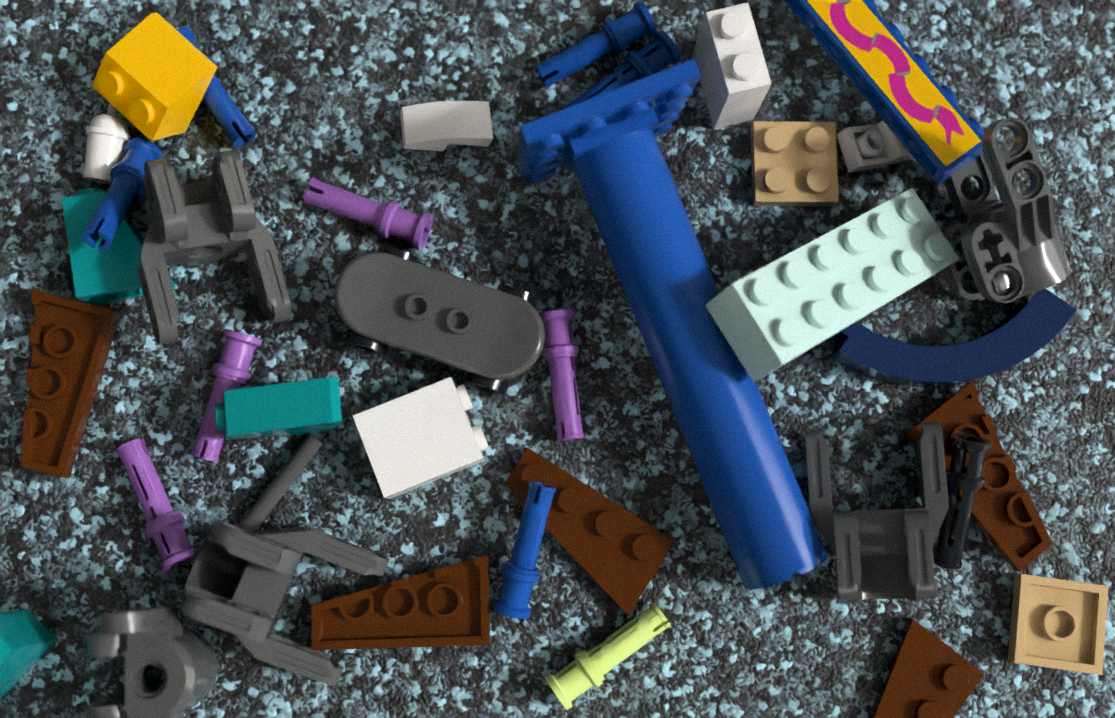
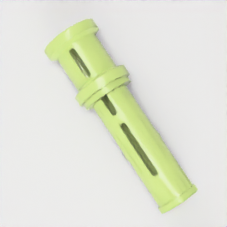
(591, 666)

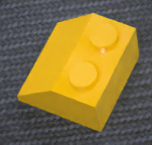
(155, 78)

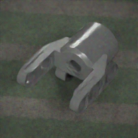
(201, 226)
(1006, 238)
(882, 550)
(244, 578)
(147, 639)

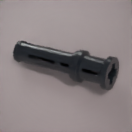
(958, 478)

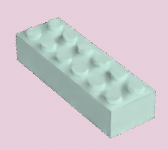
(830, 283)

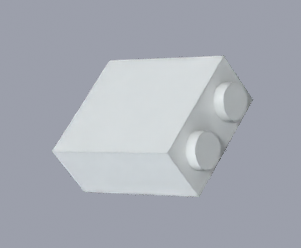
(731, 65)
(420, 437)

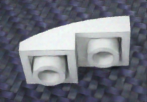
(446, 122)
(871, 147)

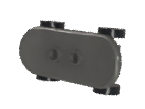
(439, 317)

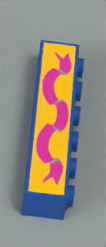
(894, 83)

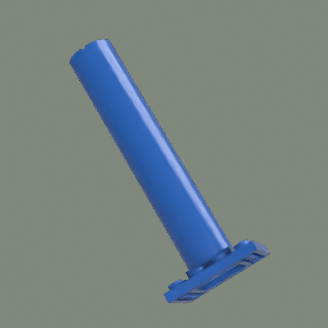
(667, 285)

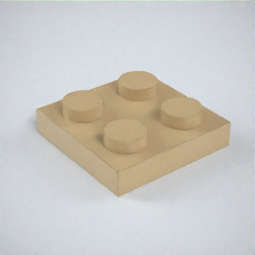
(794, 164)
(1058, 624)

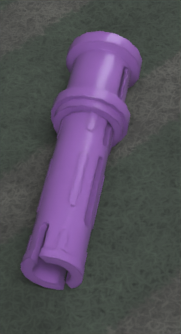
(386, 218)
(560, 355)
(230, 375)
(163, 523)

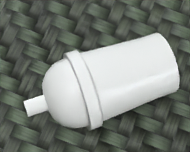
(104, 146)

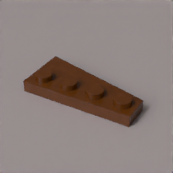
(66, 367)
(597, 532)
(419, 611)

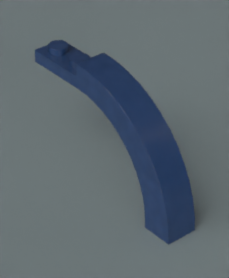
(1018, 336)

